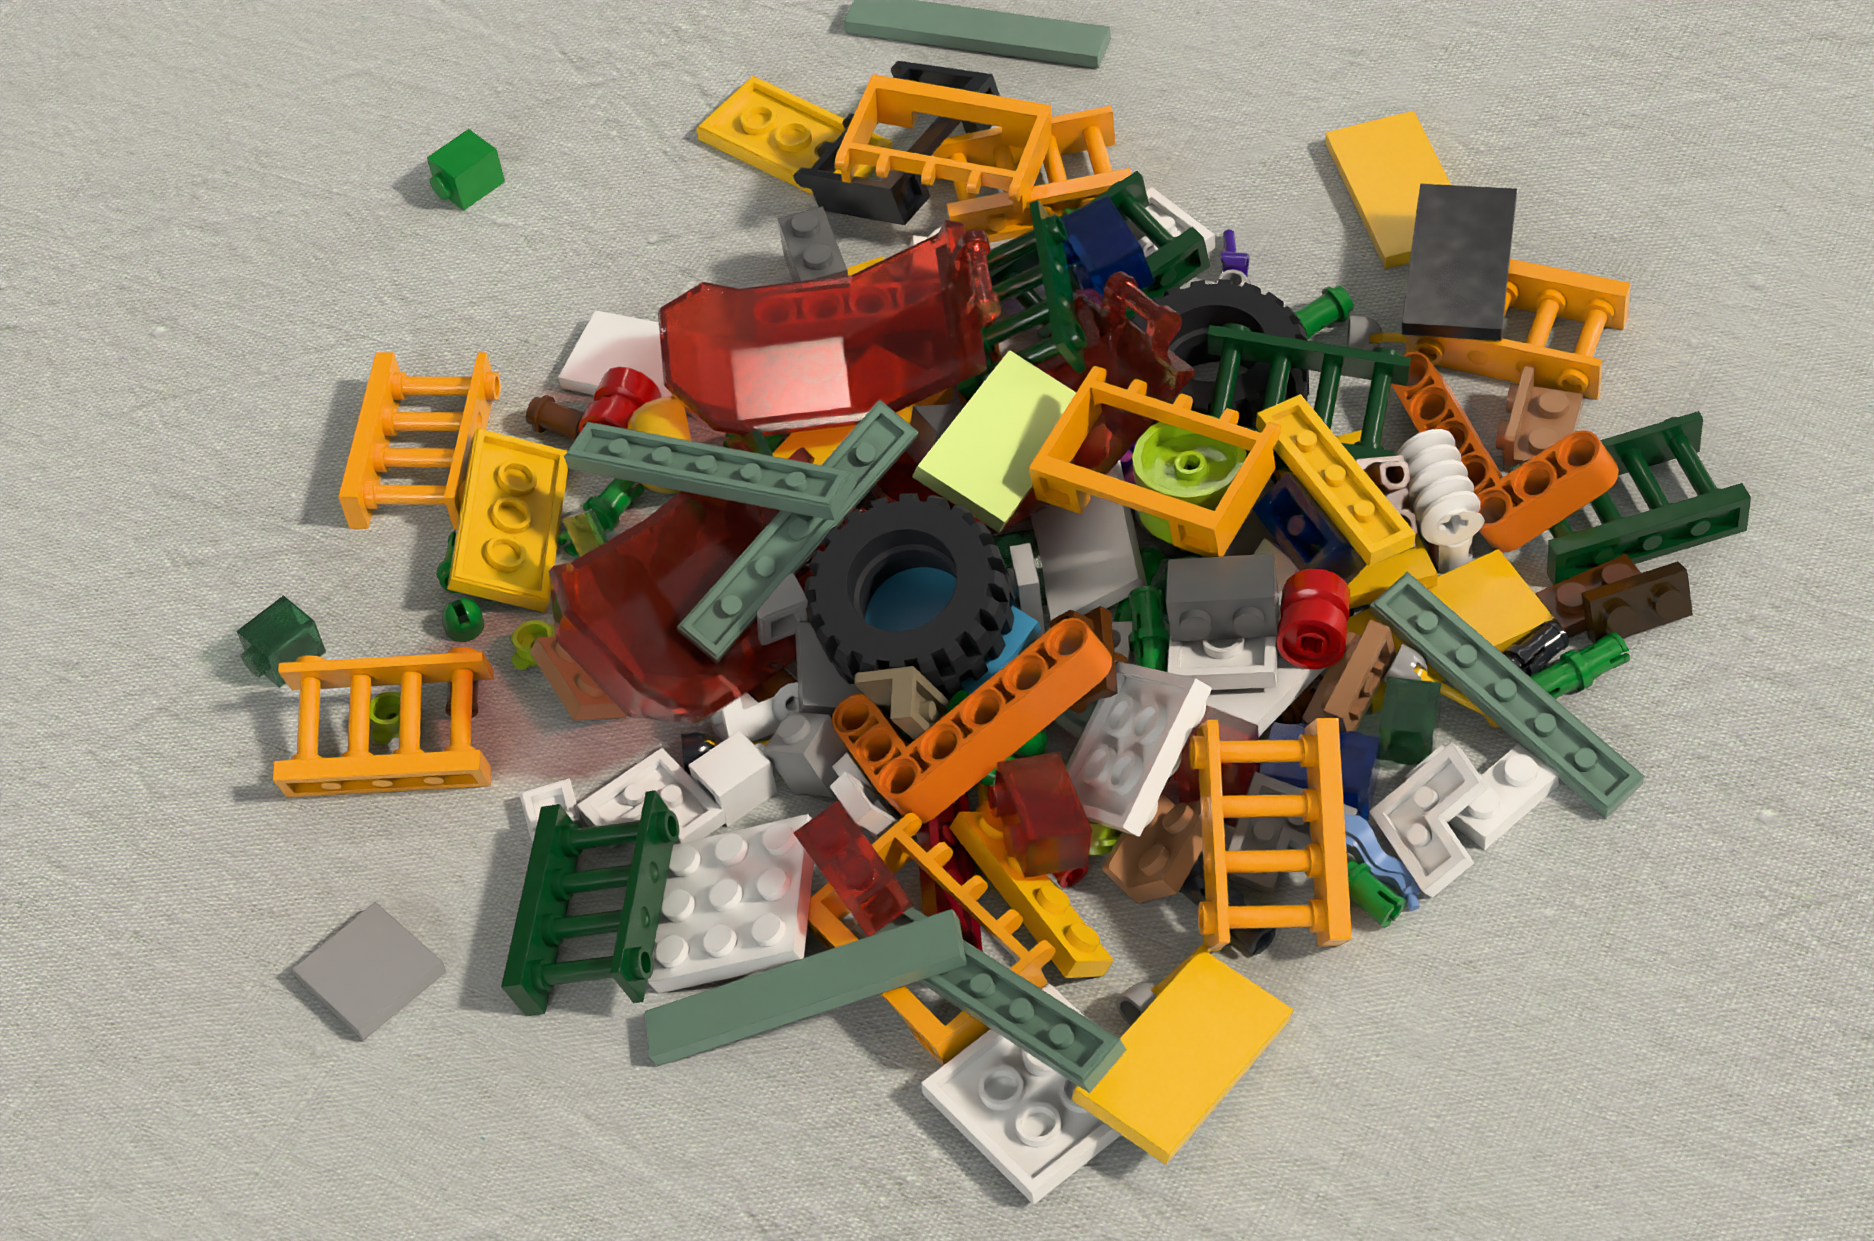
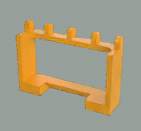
(898, 103)
(1190, 525)
(896, 850)

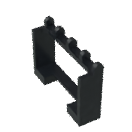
(901, 193)

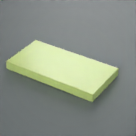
(994, 439)

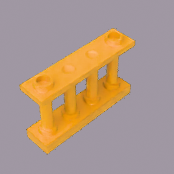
(1070, 134)
(1550, 294)
(381, 420)
(408, 766)
(1319, 804)

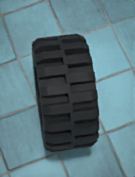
(1223, 304)
(898, 539)

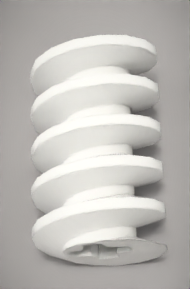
(1441, 489)

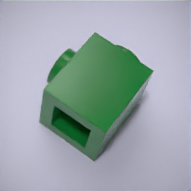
(465, 170)

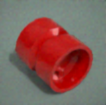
(618, 396)
(1313, 619)

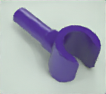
(1230, 258)

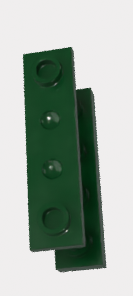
(1171, 265)
(1058, 307)
(1380, 366)
(1666, 525)
(552, 882)

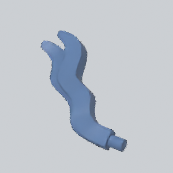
(1366, 849)

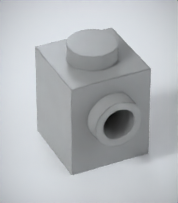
(805, 752)

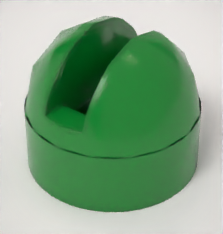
(465, 631)

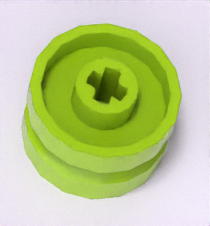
(1183, 468)

